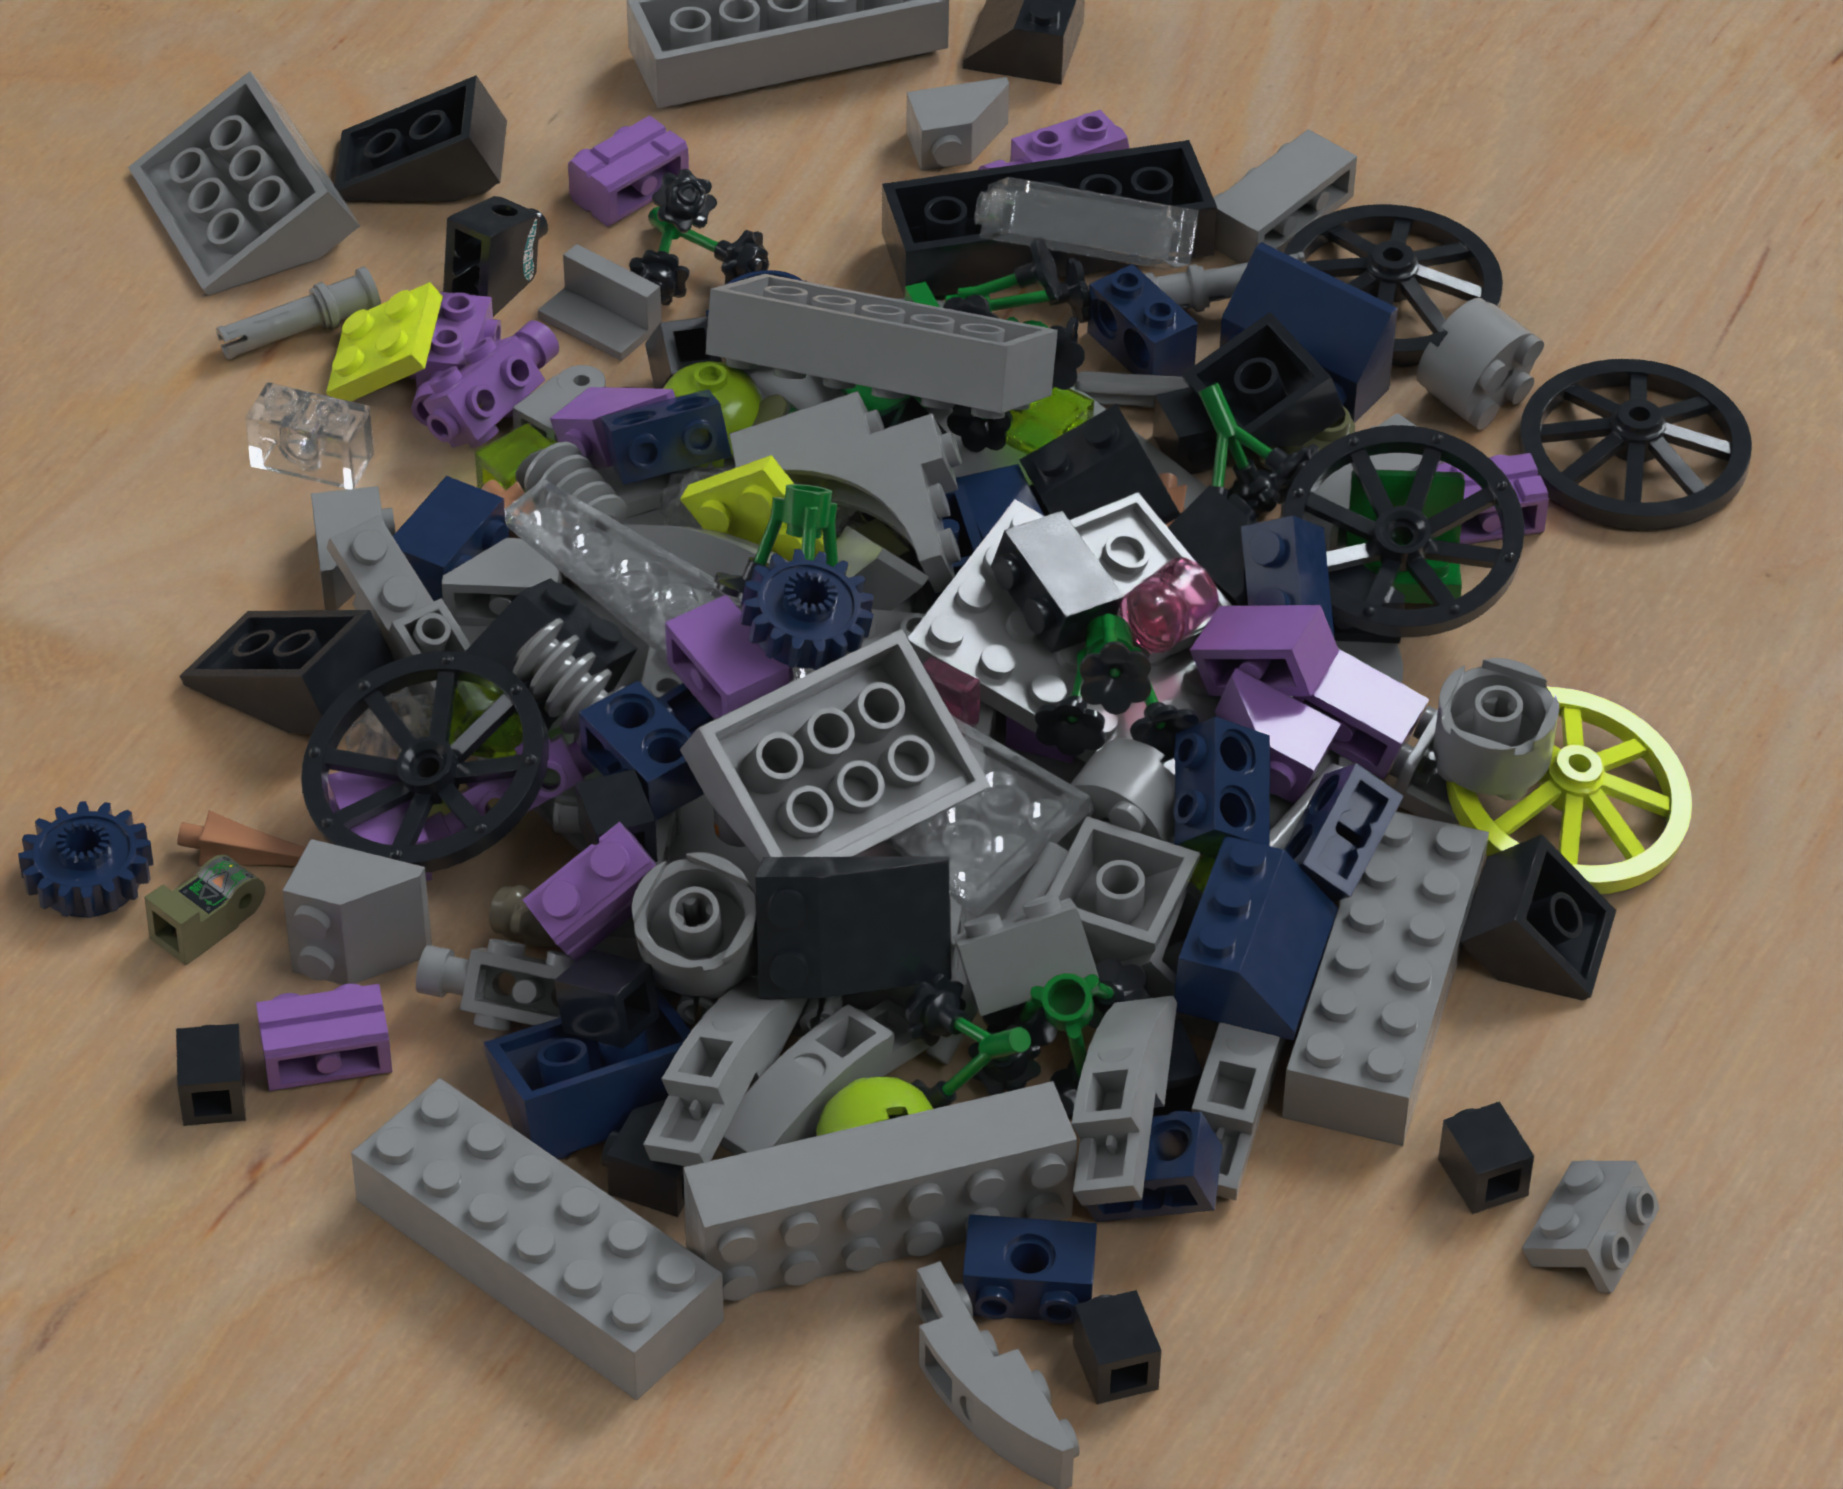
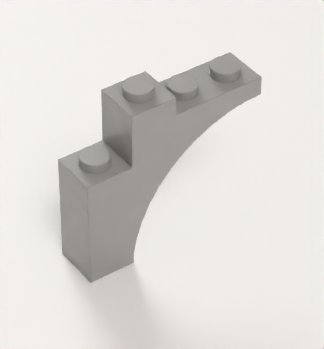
(884, 472)

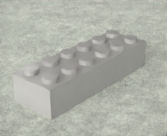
(739, 45)
(881, 344)
(1385, 981)
(879, 1190)
(538, 1238)

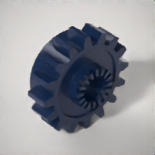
(806, 610)
(86, 861)

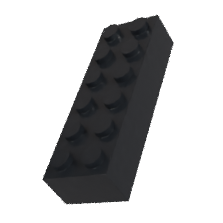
(935, 233)

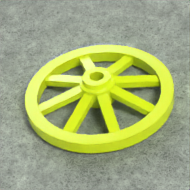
(1579, 783)

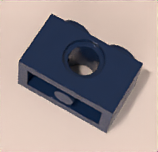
(1028, 1267)

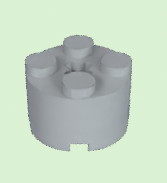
(1480, 362)
(1495, 728)
(1129, 789)
(669, 931)

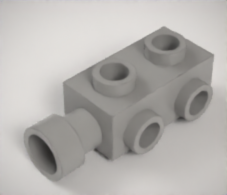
(478, 977)

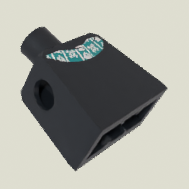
(492, 250)

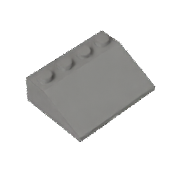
(242, 190)
(837, 757)

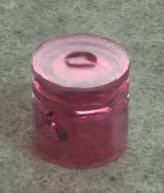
(1169, 604)

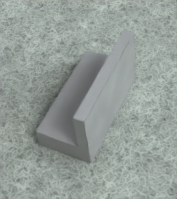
(603, 304)

